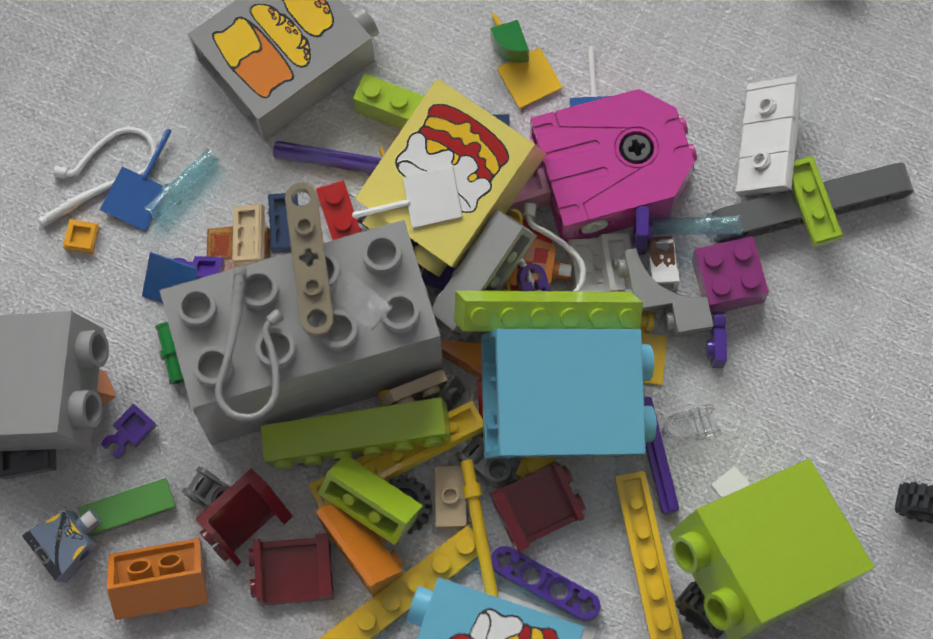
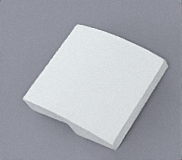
(600, 261)

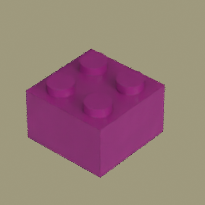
(730, 275)

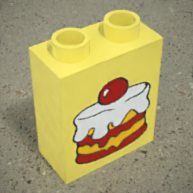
(488, 166)

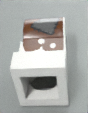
(662, 261)

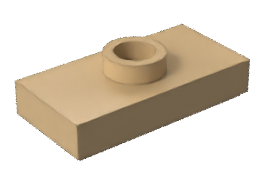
(248, 234)
(449, 498)

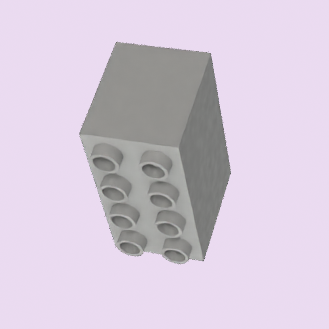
(313, 371)

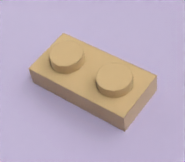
(425, 385)

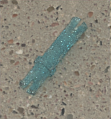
(172, 193)
(706, 225)

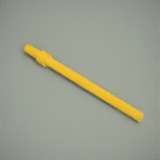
(472, 492)

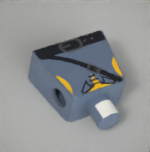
(64, 542)

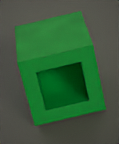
(510, 42)

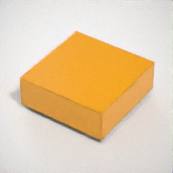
(81, 236)

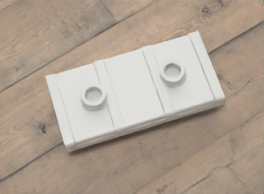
(769, 136)

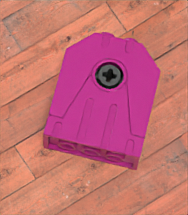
(611, 160)

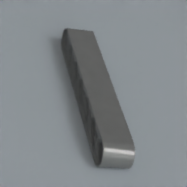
(845, 194)

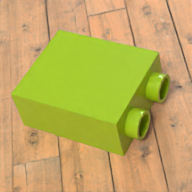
(769, 550)

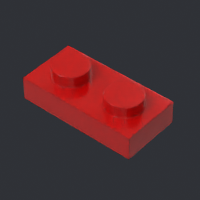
(337, 210)

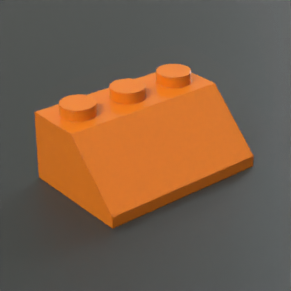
(361, 549)
(157, 579)

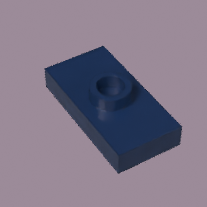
(279, 222)

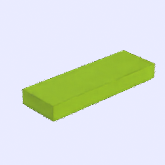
(814, 203)

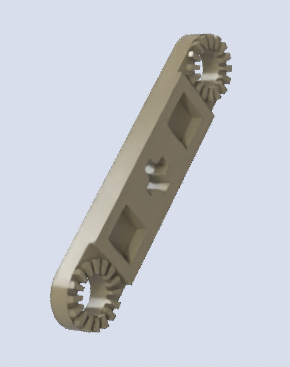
(311, 281)

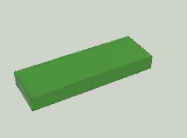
(131, 506)

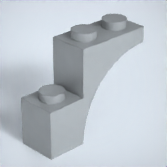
(683, 313)

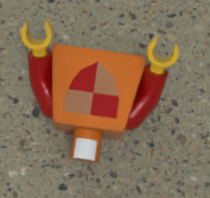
(541, 253)

